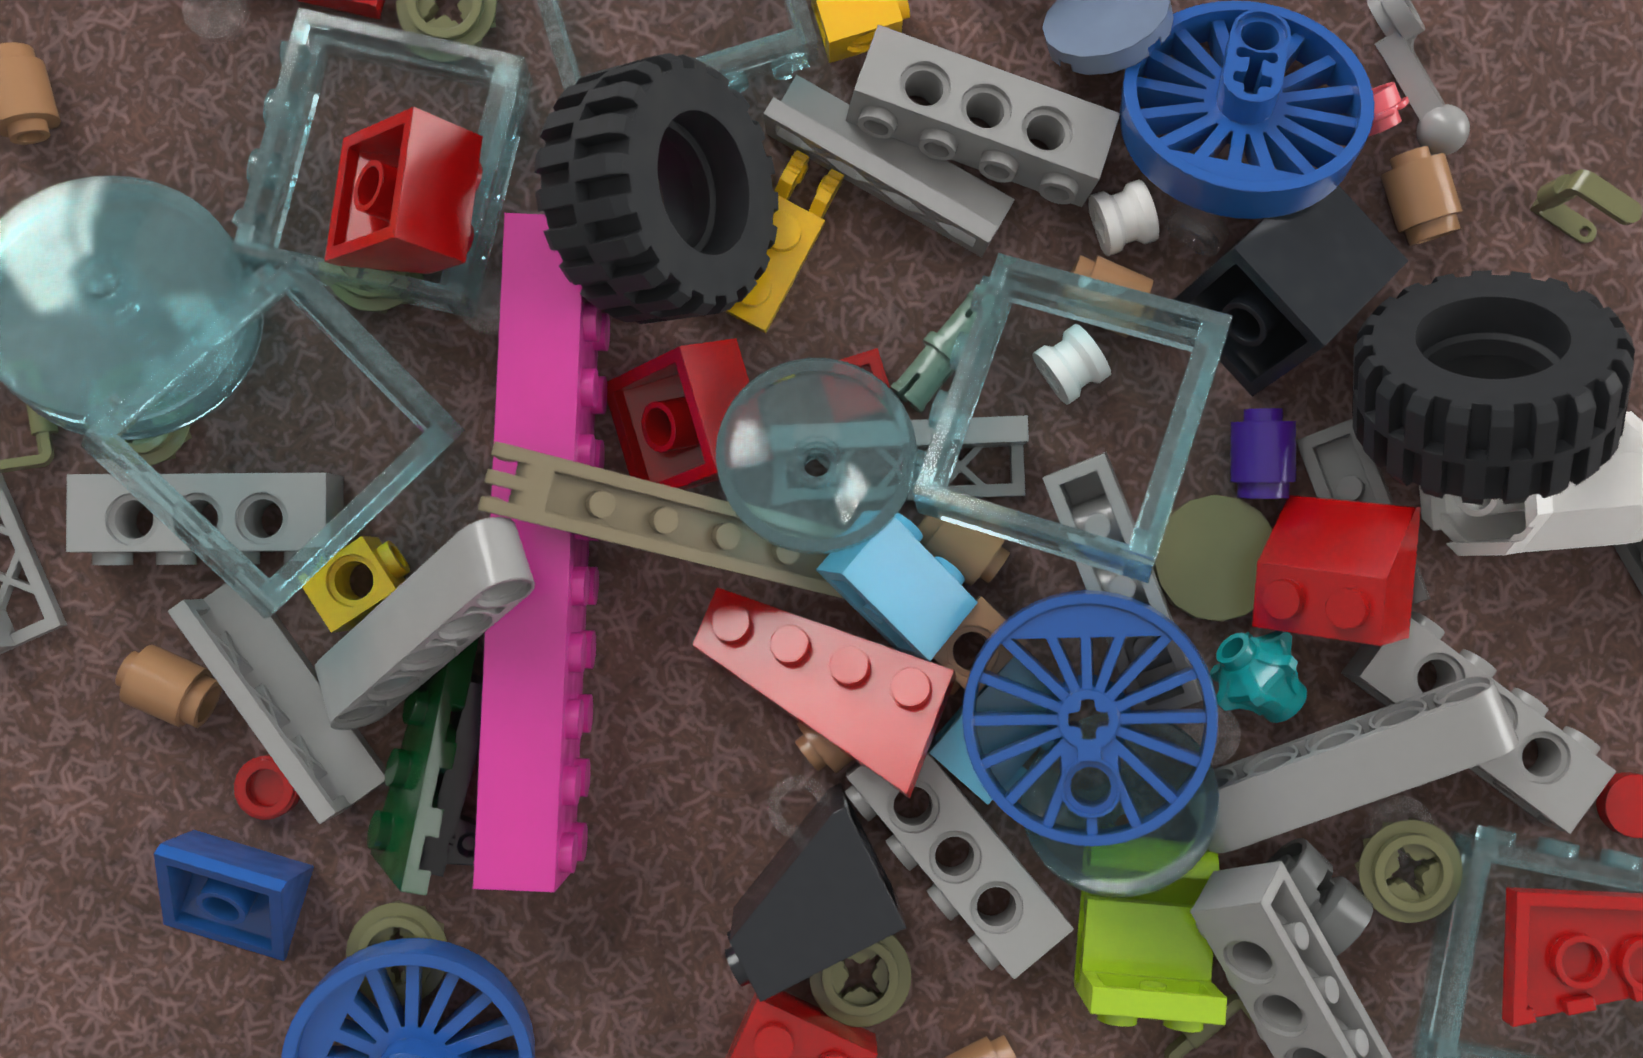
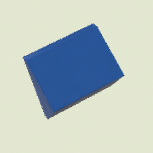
(231, 892)

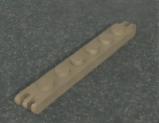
(642, 517)

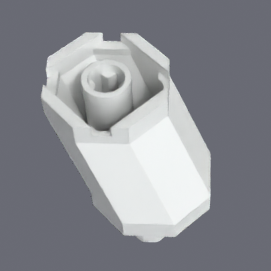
(1591, 514)

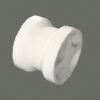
(1124, 217)
(1072, 363)

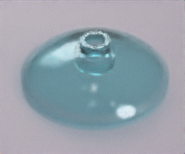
(807, 414)
(1141, 863)

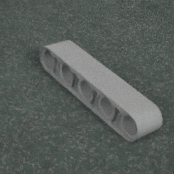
(425, 623)
(1361, 761)

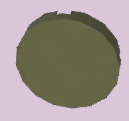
(1212, 557)

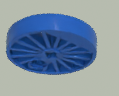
(1251, 106)
(1086, 616)
(401, 1034)

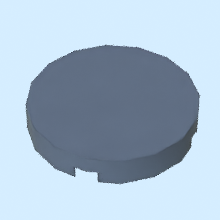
(1105, 33)

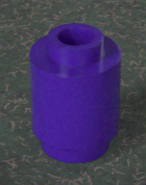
(1263, 454)

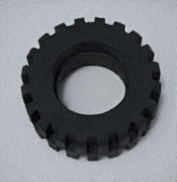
(604, 198)
(1491, 386)

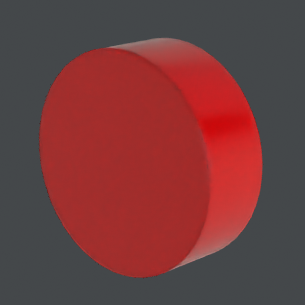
(263, 789)
(1622, 804)

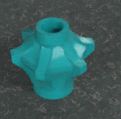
(1259, 676)

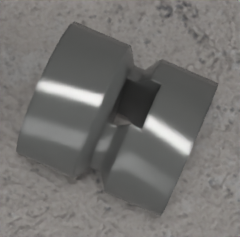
(1333, 901)

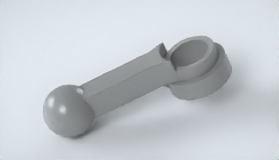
(1440, 125)

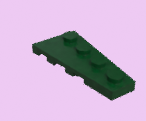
(412, 773)

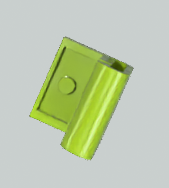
(1148, 957)

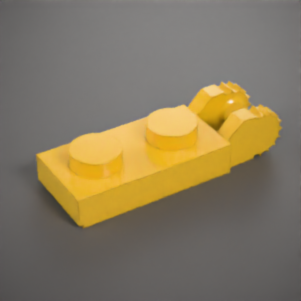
(794, 240)

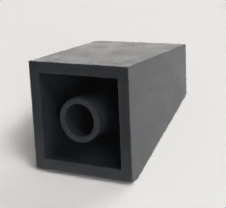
(1294, 286)
(813, 902)

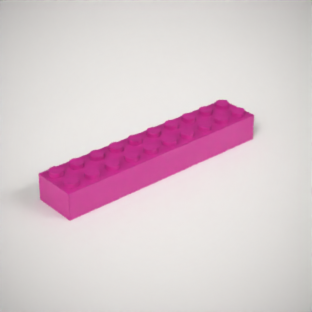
(540, 648)

